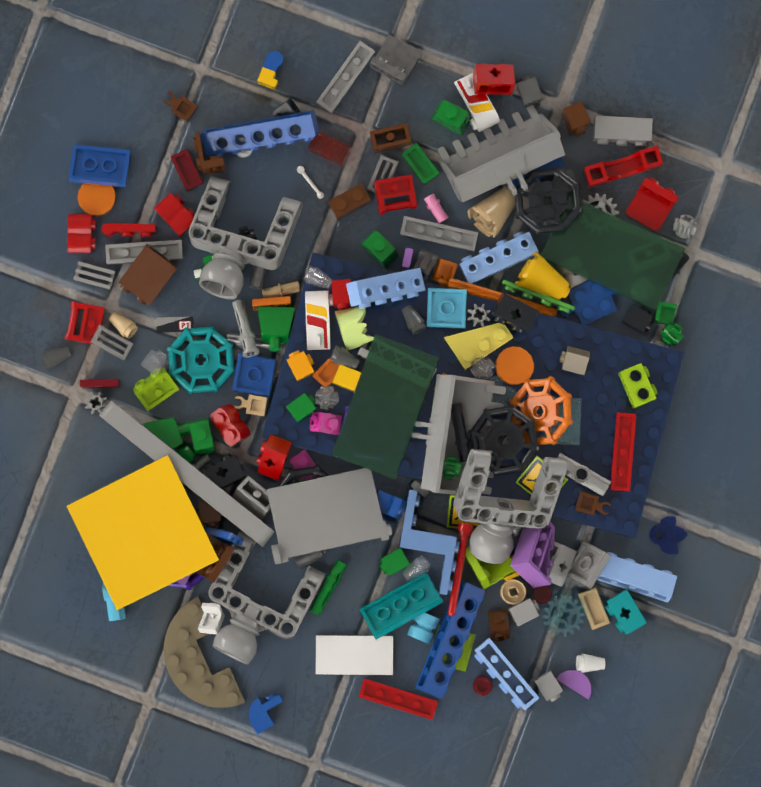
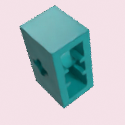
(625, 601)

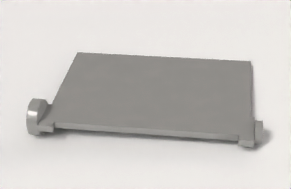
(325, 514)

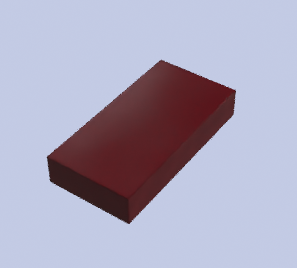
(187, 170)
(100, 383)

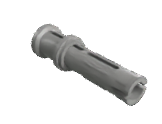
(246, 335)

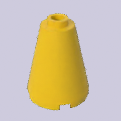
(542, 278)

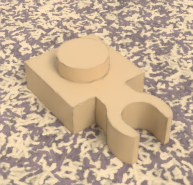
(254, 405)

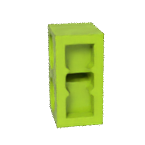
(632, 387)

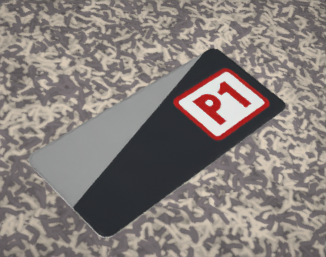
(173, 324)

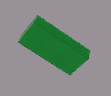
(420, 164)

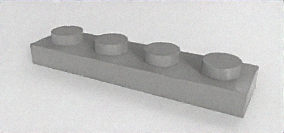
(345, 77)
(439, 233)
(129, 251)

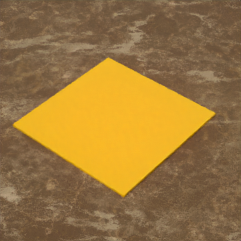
(142, 532)

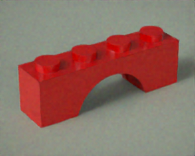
(622, 168)

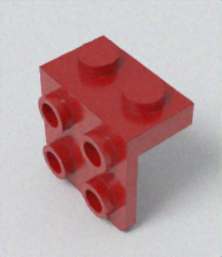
(651, 204)

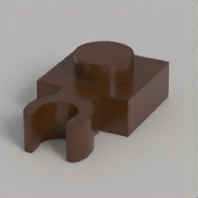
(182, 108)
(589, 503)

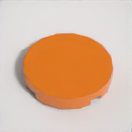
(96, 199)
(514, 365)

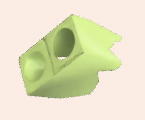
(352, 327)

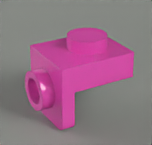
(325, 423)

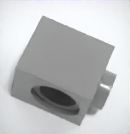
(548, 686)

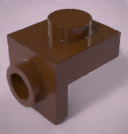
(498, 625)

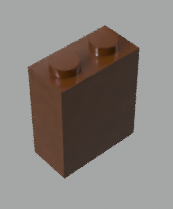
(147, 275)

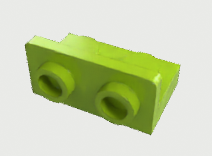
(155, 389)

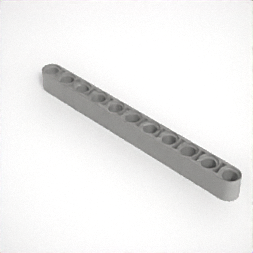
(188, 474)

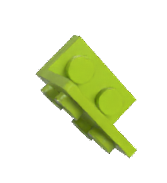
(487, 572)

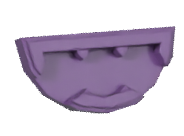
(576, 681)

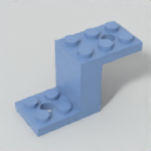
(429, 542)

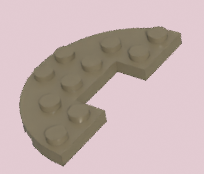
(188, 665)

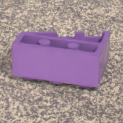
(533, 555)

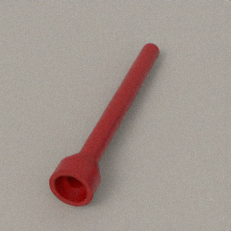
(465, 531)

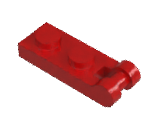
(128, 230)

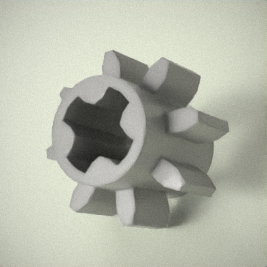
(685, 226)
(476, 320)
(94, 397)

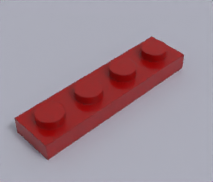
(623, 451)
(398, 699)

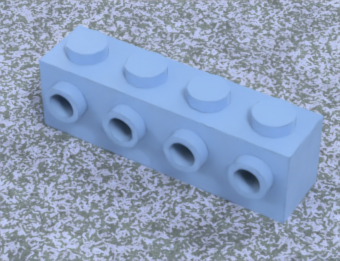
(498, 258)
(385, 287)
(638, 578)
(510, 679)

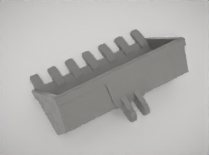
(501, 156)
(475, 397)

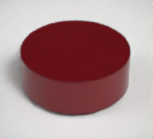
(542, 594)
(482, 685)

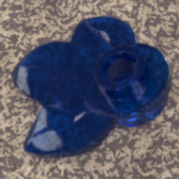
(670, 535)

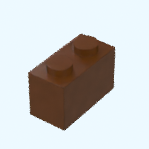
(575, 119)
(390, 138)
(349, 201)

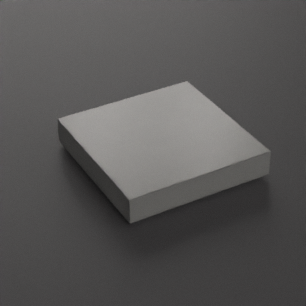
(588, 564)

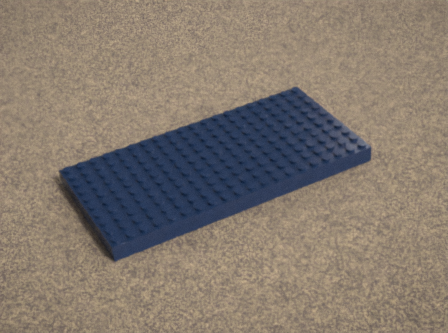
(549, 336)

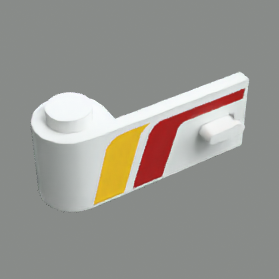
(479, 105)
(317, 319)

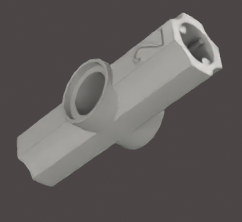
(592, 481)

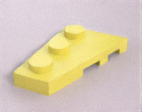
(478, 342)

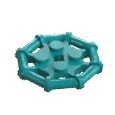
(209, 367)

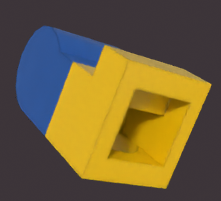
(272, 64)

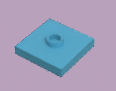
(446, 308)

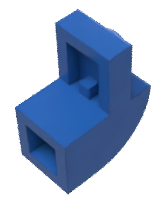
(390, 504)
(258, 714)

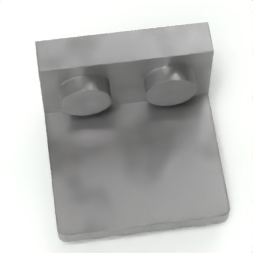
(395, 59)

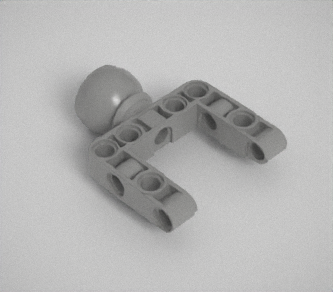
(224, 274)
(493, 537)
(248, 619)

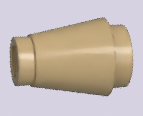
(125, 326)

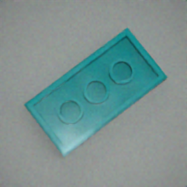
(401, 605)

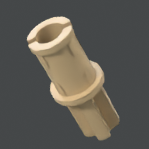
(281, 290)

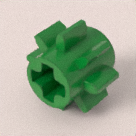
(672, 334)
(451, 468)

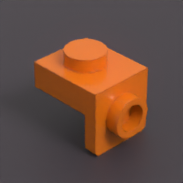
(443, 272)

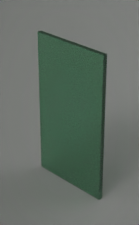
(615, 255)
(385, 406)

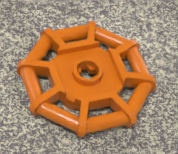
(550, 409)

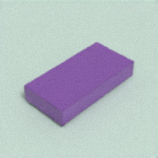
(407, 259)

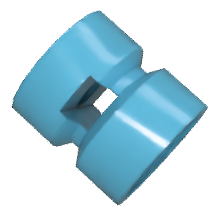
(423, 627)

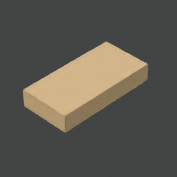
(593, 608)

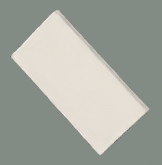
(354, 655)

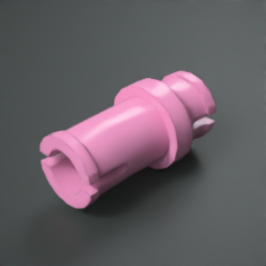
(436, 208)

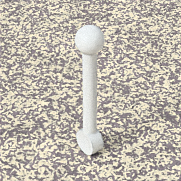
(300, 170)

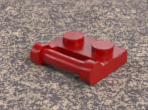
(392, 188)
(92, 318)

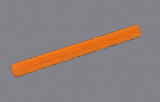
(494, 295)

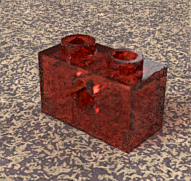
(329, 149)

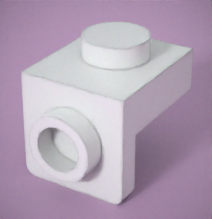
(211, 619)

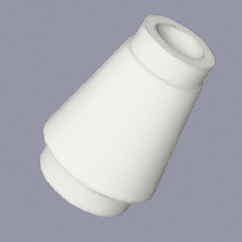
(589, 663)

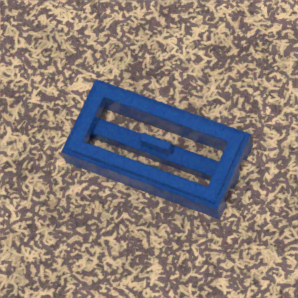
(224, 536)

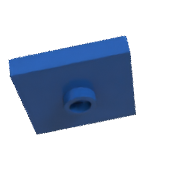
(254, 375)

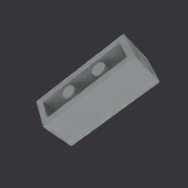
(622, 130)

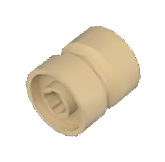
(512, 591)

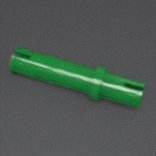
(328, 587)

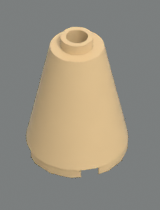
(493, 212)

